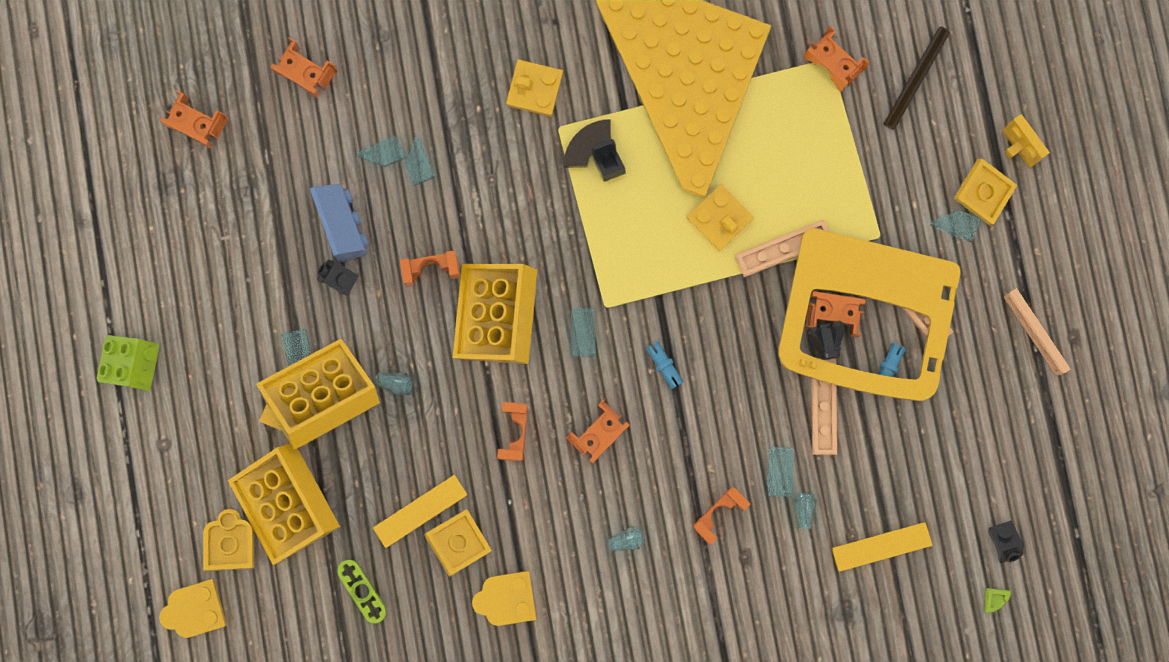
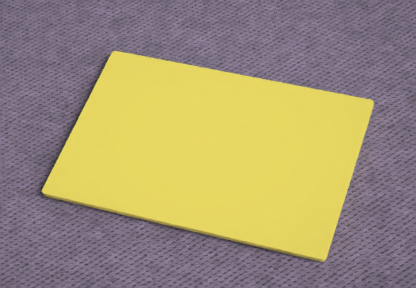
(783, 161)

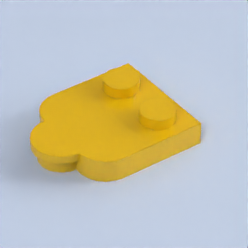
(228, 543)
(506, 599)
(194, 610)

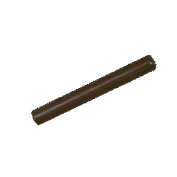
(916, 78)

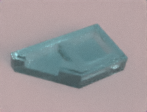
(384, 152)
(418, 164)
(958, 224)
(296, 345)

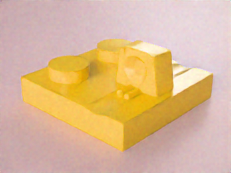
(534, 88)
(1024, 142)
(985, 191)
(720, 217)
(458, 542)

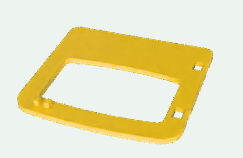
(877, 273)

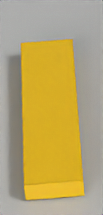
(420, 511)
(881, 546)

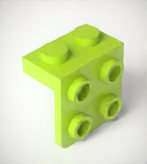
(128, 362)

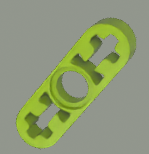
(352, 590)

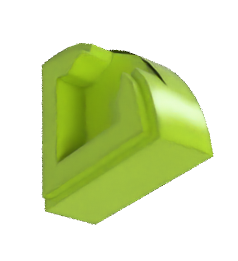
(995, 599)

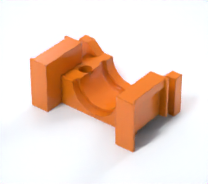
(835, 60)
(303, 69)
(193, 121)
(413, 268)
(835, 309)
(519, 416)
(599, 433)
(727, 500)

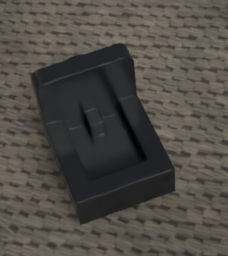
(608, 160)
(337, 277)
(1006, 542)

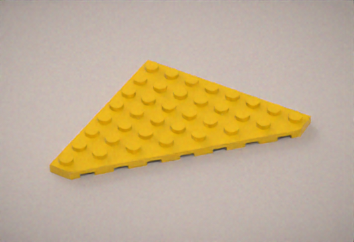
(689, 74)

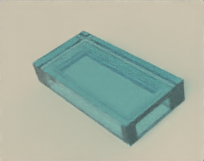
(583, 332)
(780, 471)

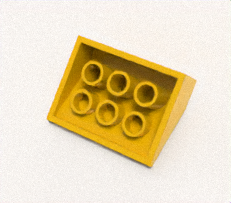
(495, 313)
(318, 393)
(283, 503)

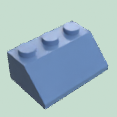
(340, 221)

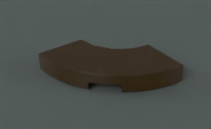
(581, 145)

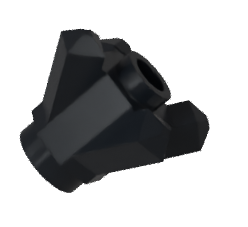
(827, 339)

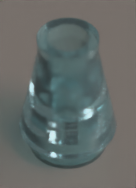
(395, 382)
(804, 509)
(626, 540)

